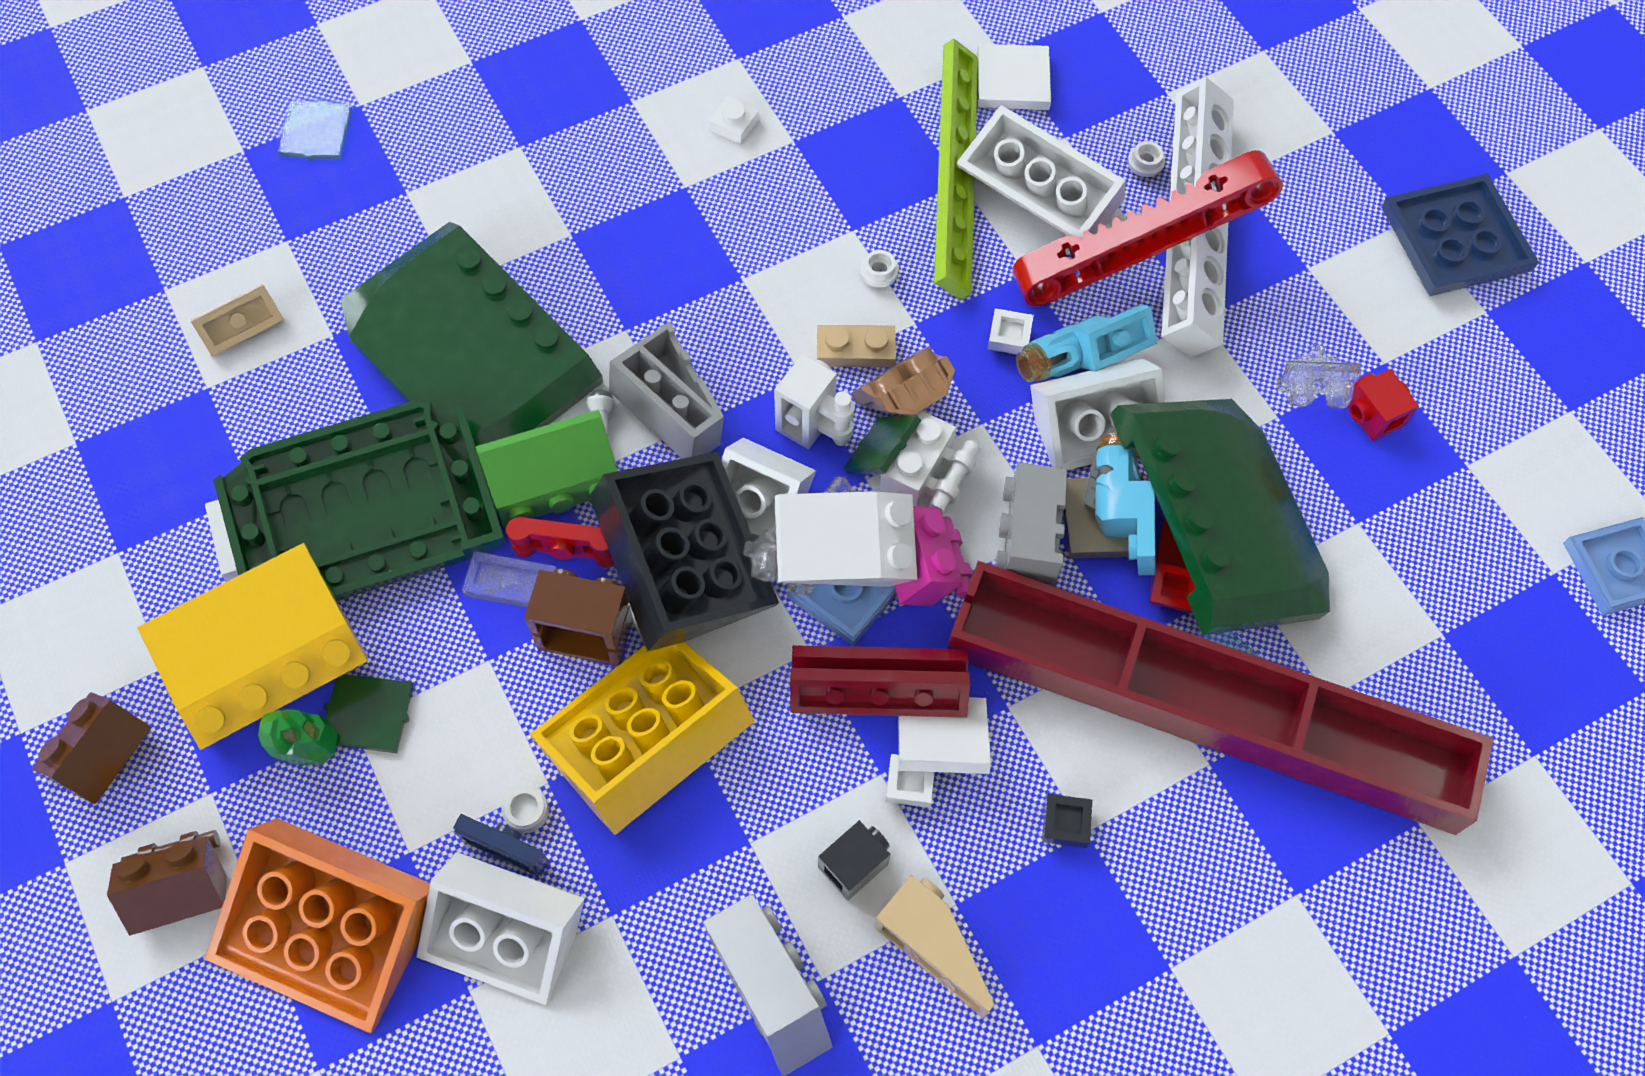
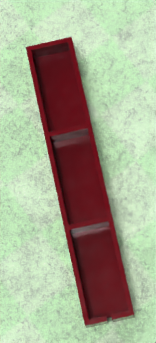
(1224, 699)

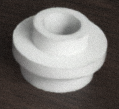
(1146, 159)
(879, 261)

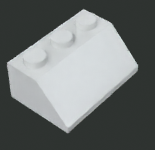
(1076, 409)
(499, 927)

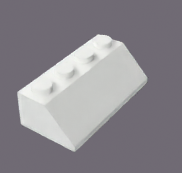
(1043, 174)

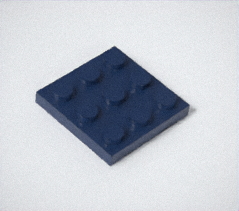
(1459, 234)

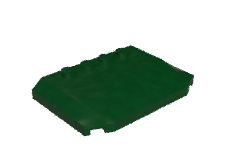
(466, 334)
(365, 498)
(1228, 514)

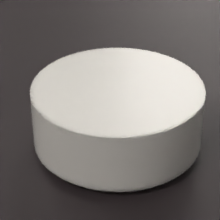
(525, 809)

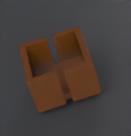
(579, 616)

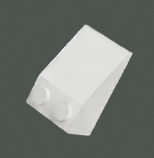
(846, 538)

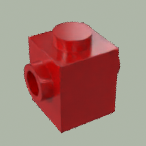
(1381, 404)

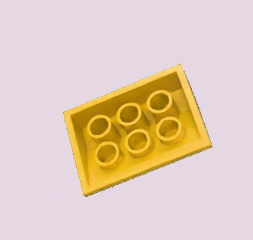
(251, 645)
(643, 730)

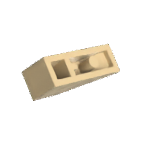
(928, 934)

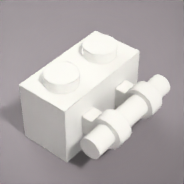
(809, 404)
(921, 460)

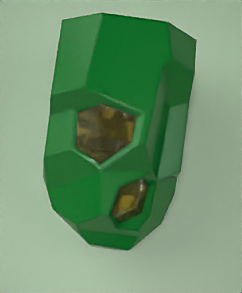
(298, 737)

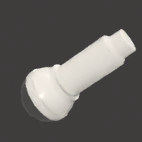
(602, 401)

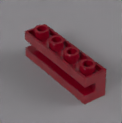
(879, 681)

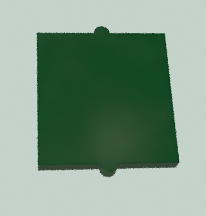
(882, 444)
(369, 712)

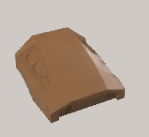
(908, 385)

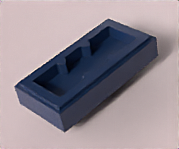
(501, 843)

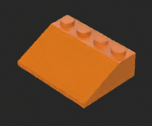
(319, 922)

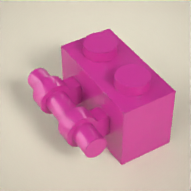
(937, 561)

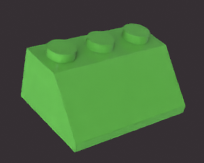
(547, 467)

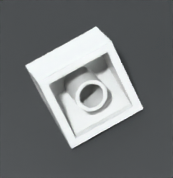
(758, 477)

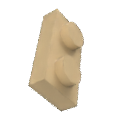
(237, 320)
(856, 345)

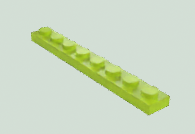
(955, 185)

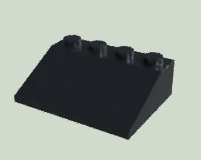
(680, 548)

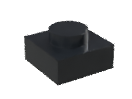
(1067, 820)

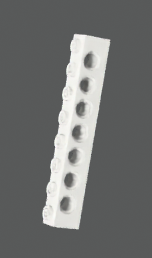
(1198, 266)

